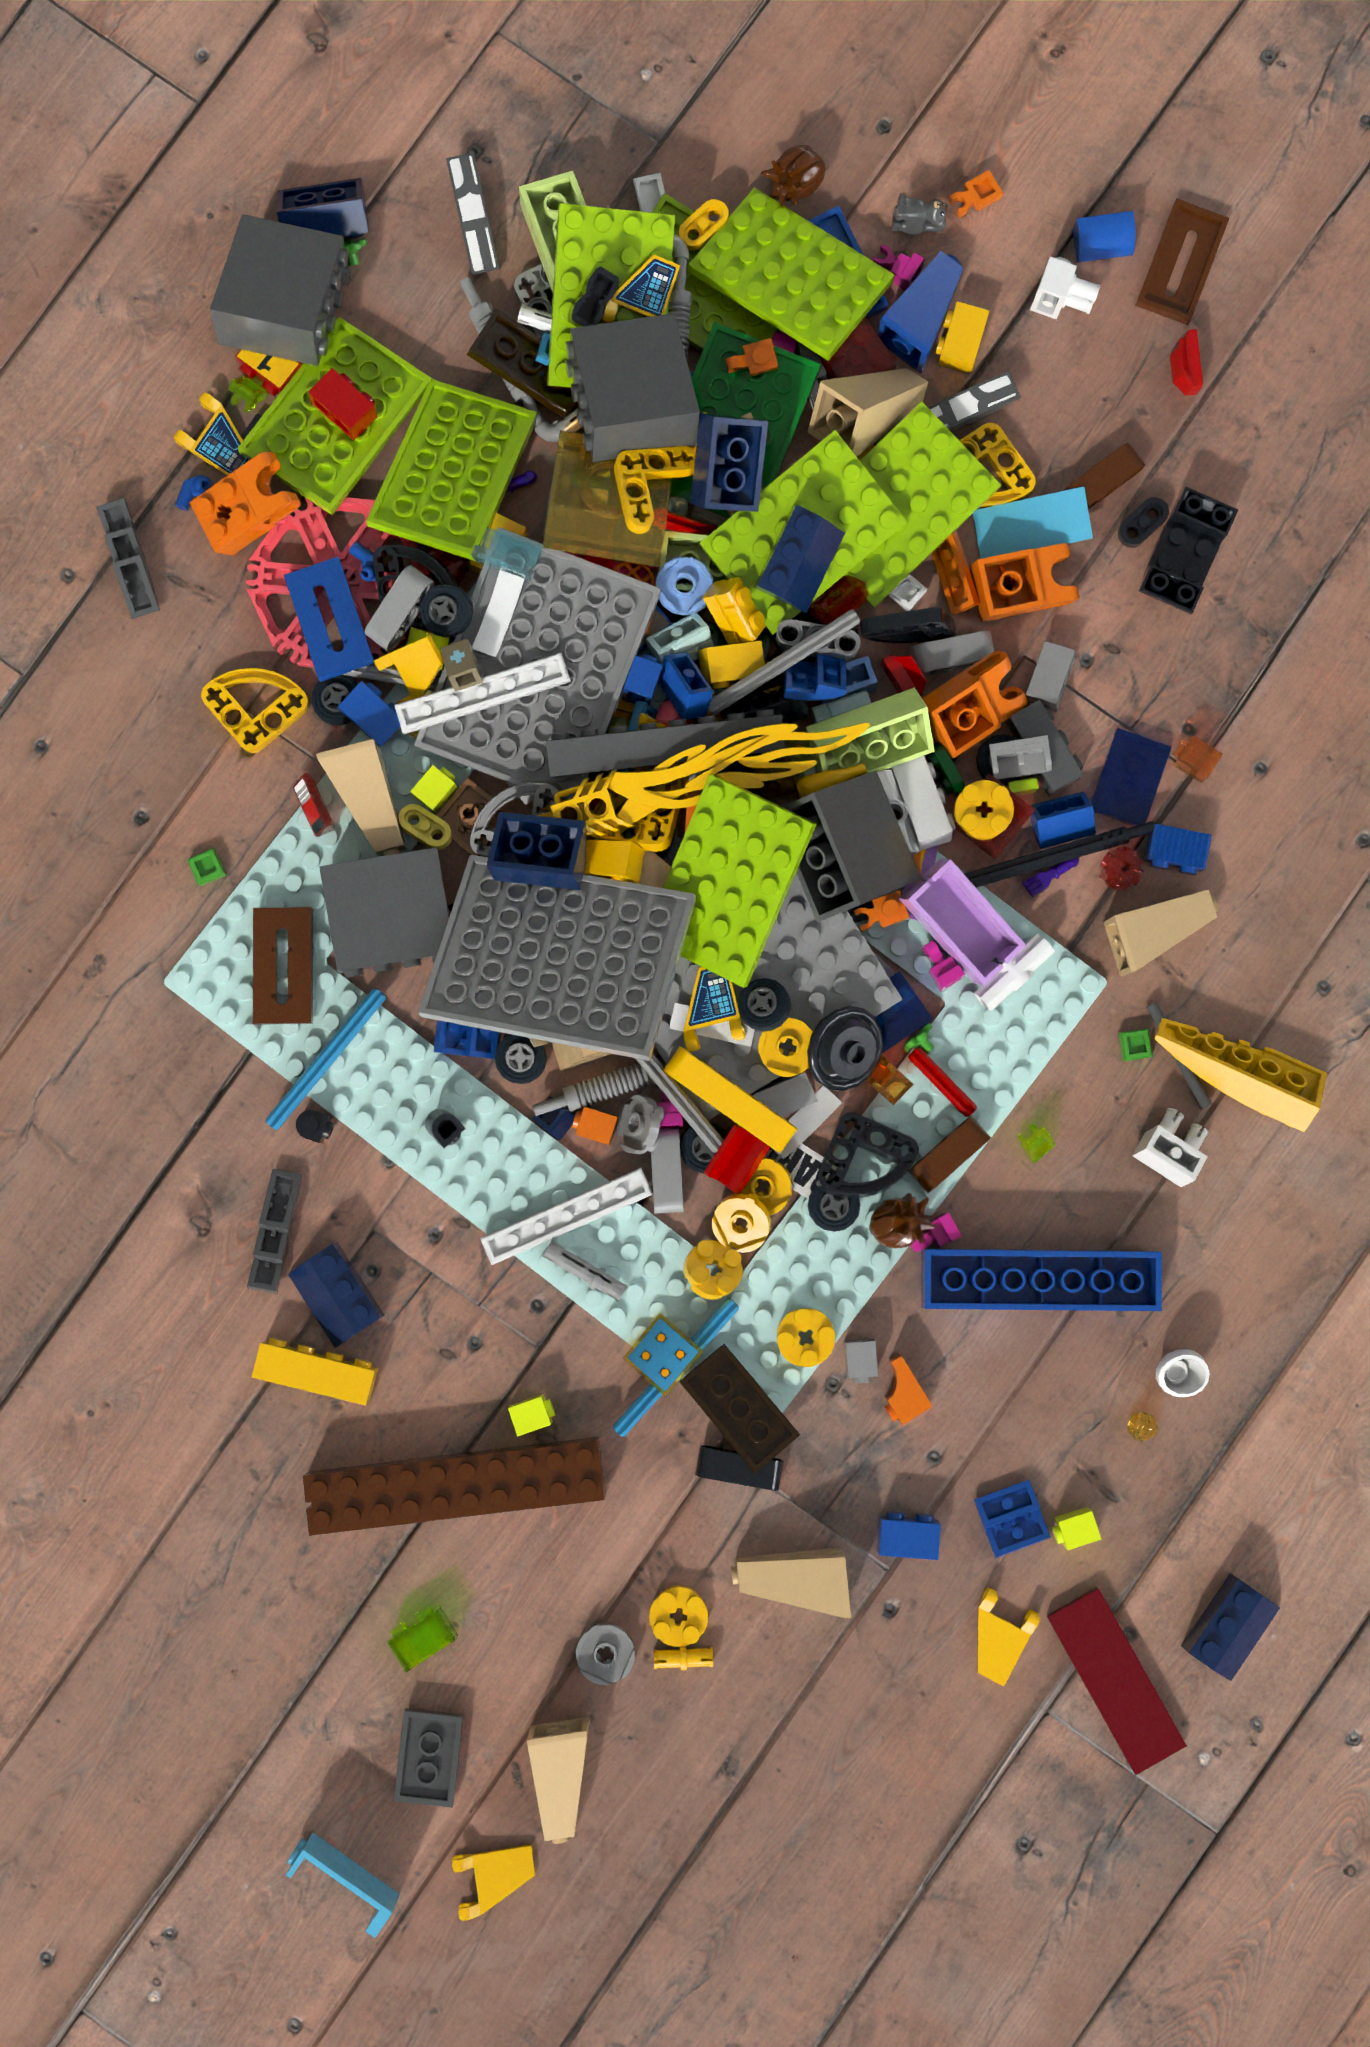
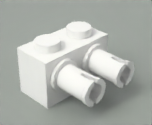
(1061, 288)
(1169, 1154)

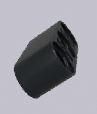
(772, 698)
(729, 1467)

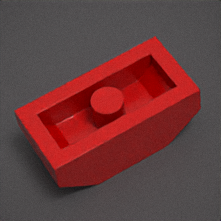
(1186, 364)
(904, 673)

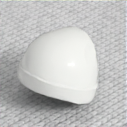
(1182, 1373)

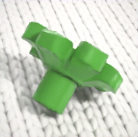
(354, 247)
(920, 1039)

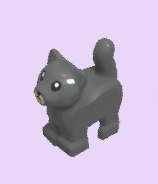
(918, 216)

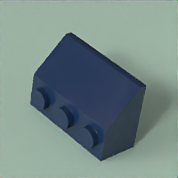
(326, 207)
(729, 462)
(799, 558)
(538, 851)
(336, 1294)
(1230, 1627)

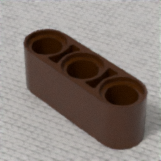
(1109, 474)
(949, 1154)

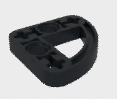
(399, 552)
(909, 626)
(862, 1139)

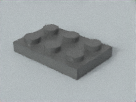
(428, 1757)

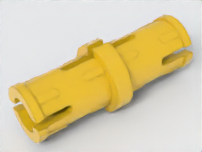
(683, 1658)

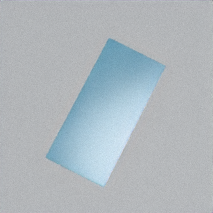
(1033, 523)

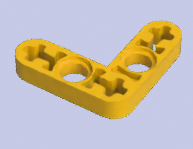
(642, 472)

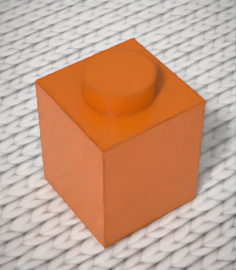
(595, 1125)

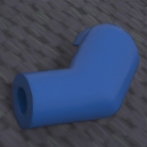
(192, 488)
(366, 557)

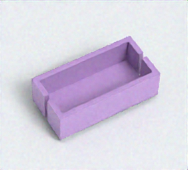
(962, 921)

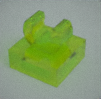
(247, 390)
(1037, 1144)

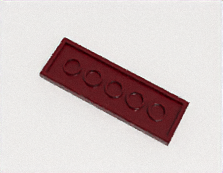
(1116, 1681)

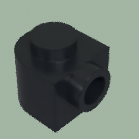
(314, 1125)
(443, 1127)

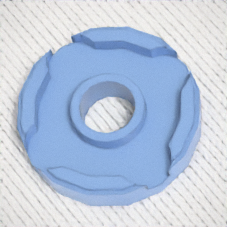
(678, 569)

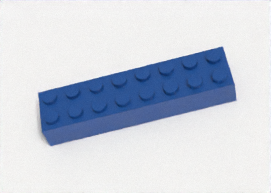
(1041, 1279)

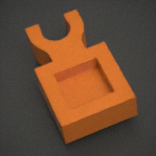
(978, 193)
(886, 911)

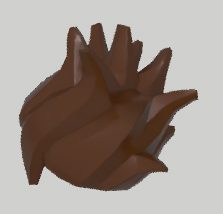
(796, 174)
(900, 1221)

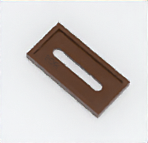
(1209, 232)
(299, 925)

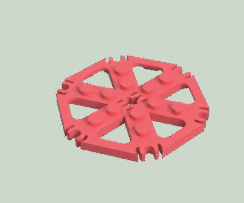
(321, 547)

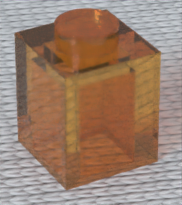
(1196, 758)
(889, 1081)

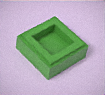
(206, 867)
(1135, 1044)

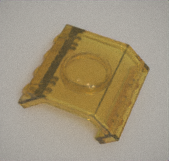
(588, 512)

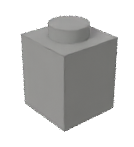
(861, 1360)

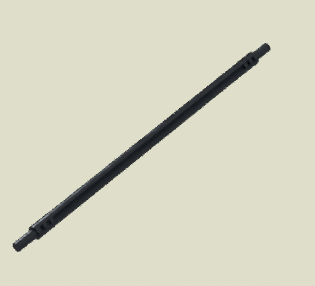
(1044, 858)

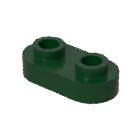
(952, 780)

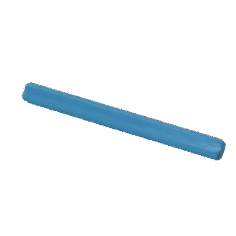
(325, 1058)
(651, 1394)

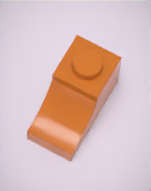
(906, 1397)

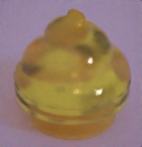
(1142, 1426)

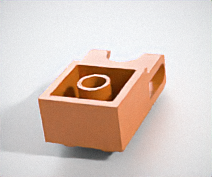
(243, 506)
(1029, 579)
(972, 705)

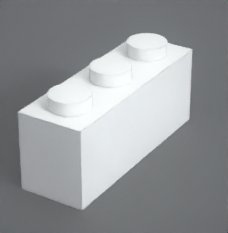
(924, 803)

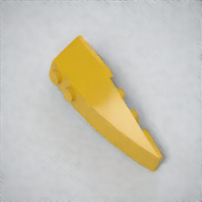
(1256, 1077)

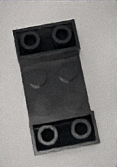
(1187, 550)

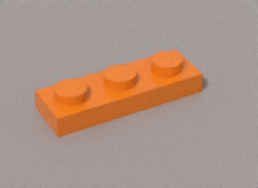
(955, 575)

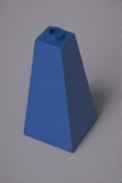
(918, 314)

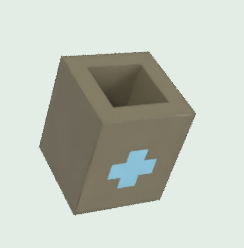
(461, 664)

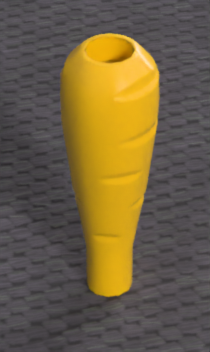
(824, 779)

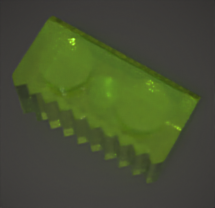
(422, 1637)

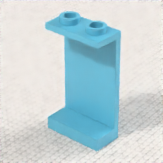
(349, 1875)

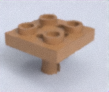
(469, 797)

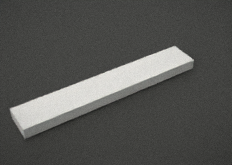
(494, 690)
(566, 1216)

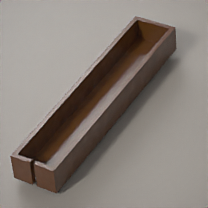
(454, 1486)

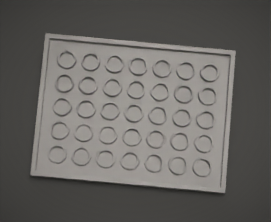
(565, 609)
(560, 961)
(818, 965)

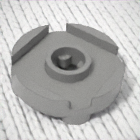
(640, 1124)
(611, 1669)

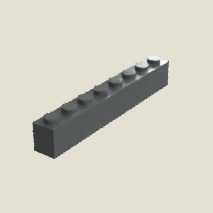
(650, 744)

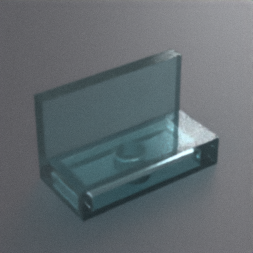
(507, 553)

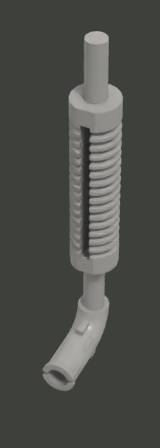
(680, 299)
(479, 316)
(598, 1088)

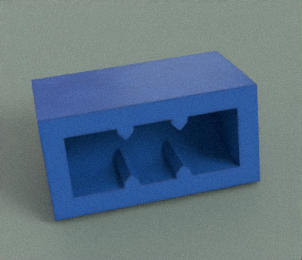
(1104, 236)
(1063, 820)

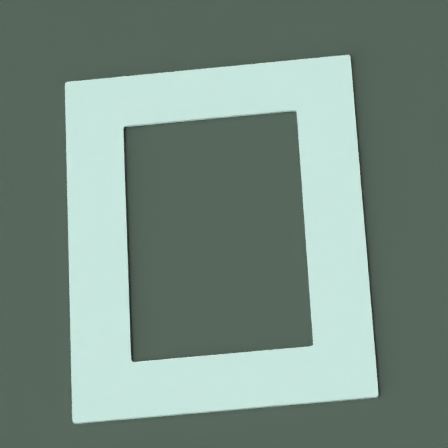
(514, 1169)

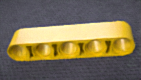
(730, 1099)

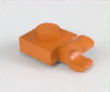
(758, 358)

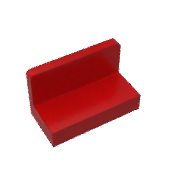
(737, 1159)

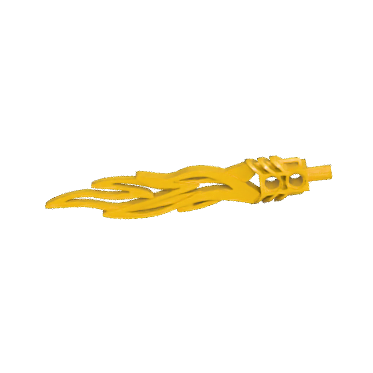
(643, 801)

